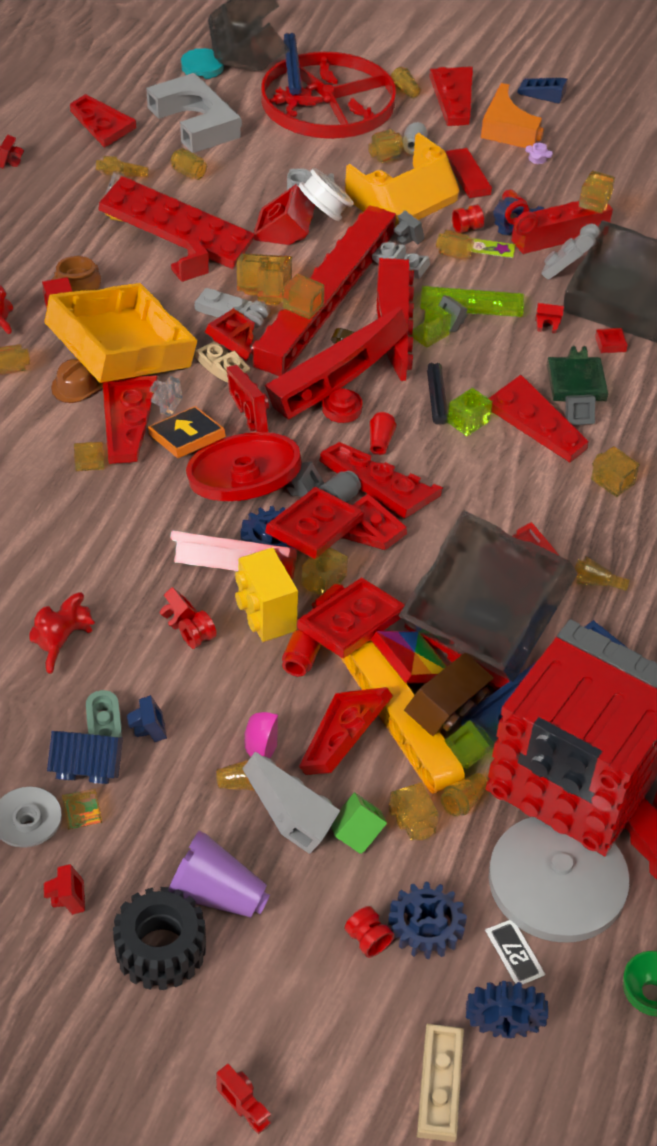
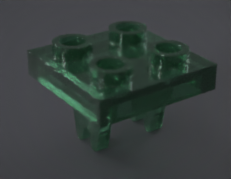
(576, 375)

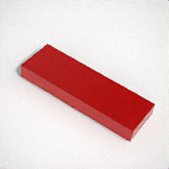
(468, 173)

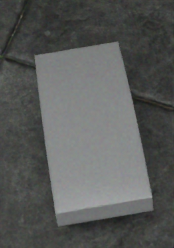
(396, 251)

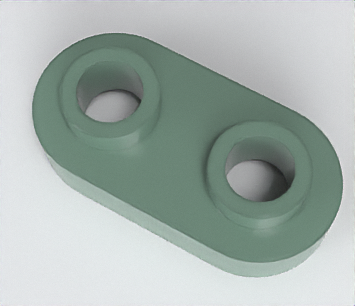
(104, 722)

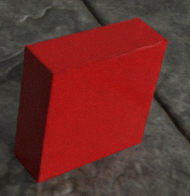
(611, 340)

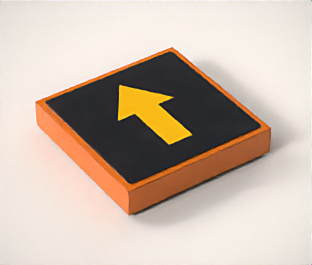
(186, 432)

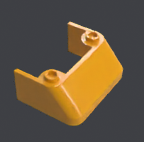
(417, 191)

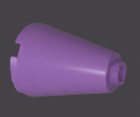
(218, 879)

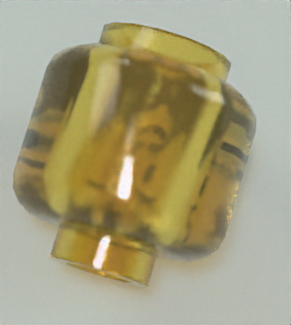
(386, 146)

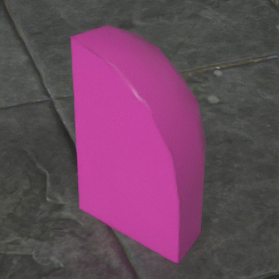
(261, 734)

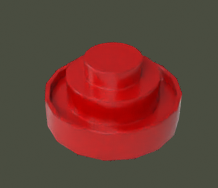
(342, 406)

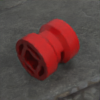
(468, 219)
(367, 929)

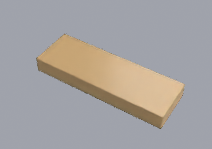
(440, 1083)

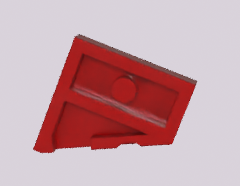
(233, 332)
(378, 525)

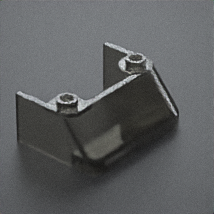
(239, 35)

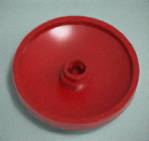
(244, 466)

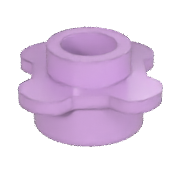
(538, 153)

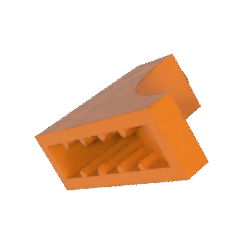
(508, 123)

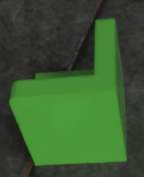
(358, 823)

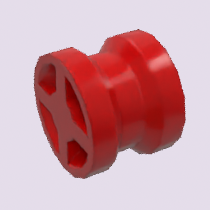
(197, 629)

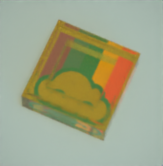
(81, 809)

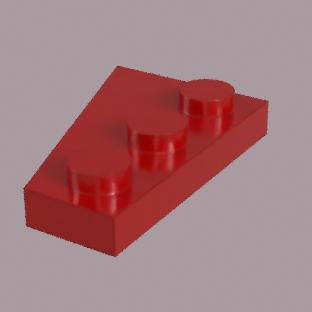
(101, 120)
(248, 399)
(341, 728)

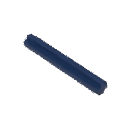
(292, 64)

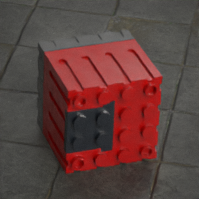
(579, 738)

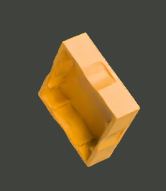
(120, 332)

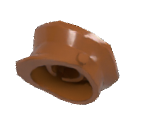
(81, 273)

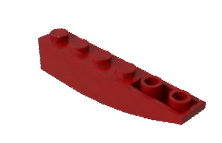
(395, 290)
(335, 365)

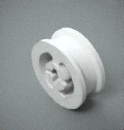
(326, 194)

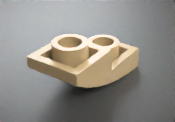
(217, 358)

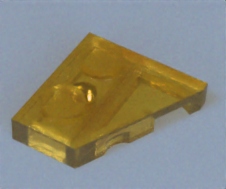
(111, 164)

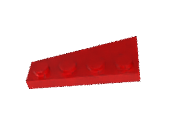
(126, 416)

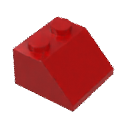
(285, 218)

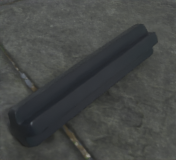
(437, 393)

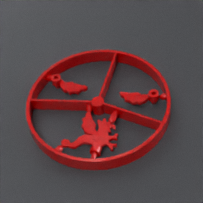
(329, 94)

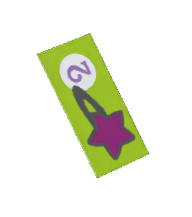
(493, 248)

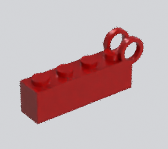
(552, 225)

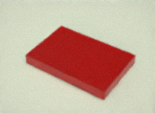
(314, 522)
(351, 617)

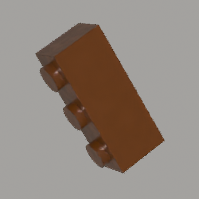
(449, 695)

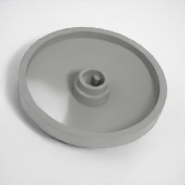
(555, 883)

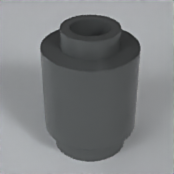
(343, 485)

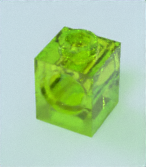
(469, 411)

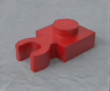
(238, 1092)

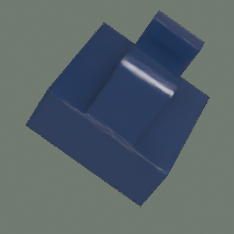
(148, 720)

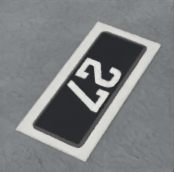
(515, 952)

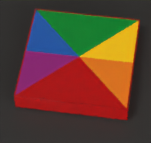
(409, 655)

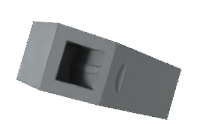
(292, 806)

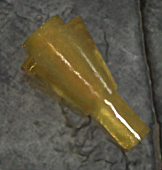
(594, 574)

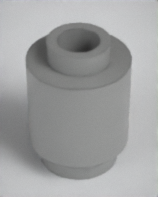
(409, 135)

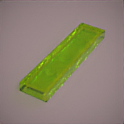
(477, 300)

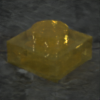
(88, 456)

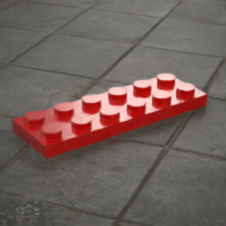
(175, 221)

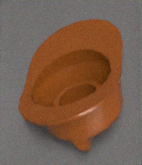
(74, 382)

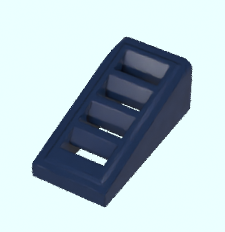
(544, 88)

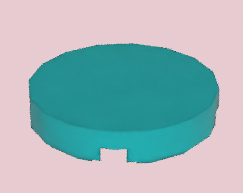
(202, 63)

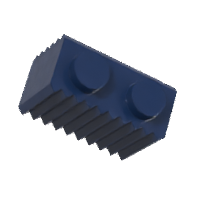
(84, 755)

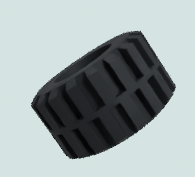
(159, 912)

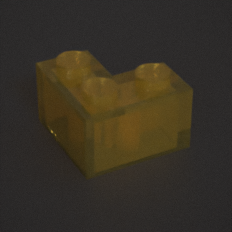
(264, 276)

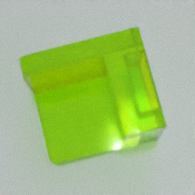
(435, 326)
(470, 743)

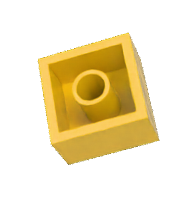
(266, 594)

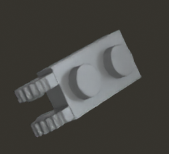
(570, 251)
(218, 303)

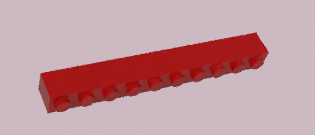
(339, 273)

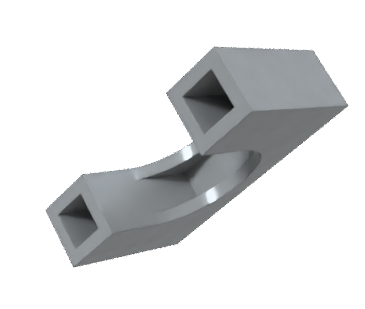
(190, 93)

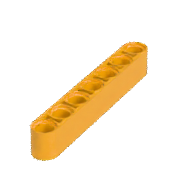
(426, 753)

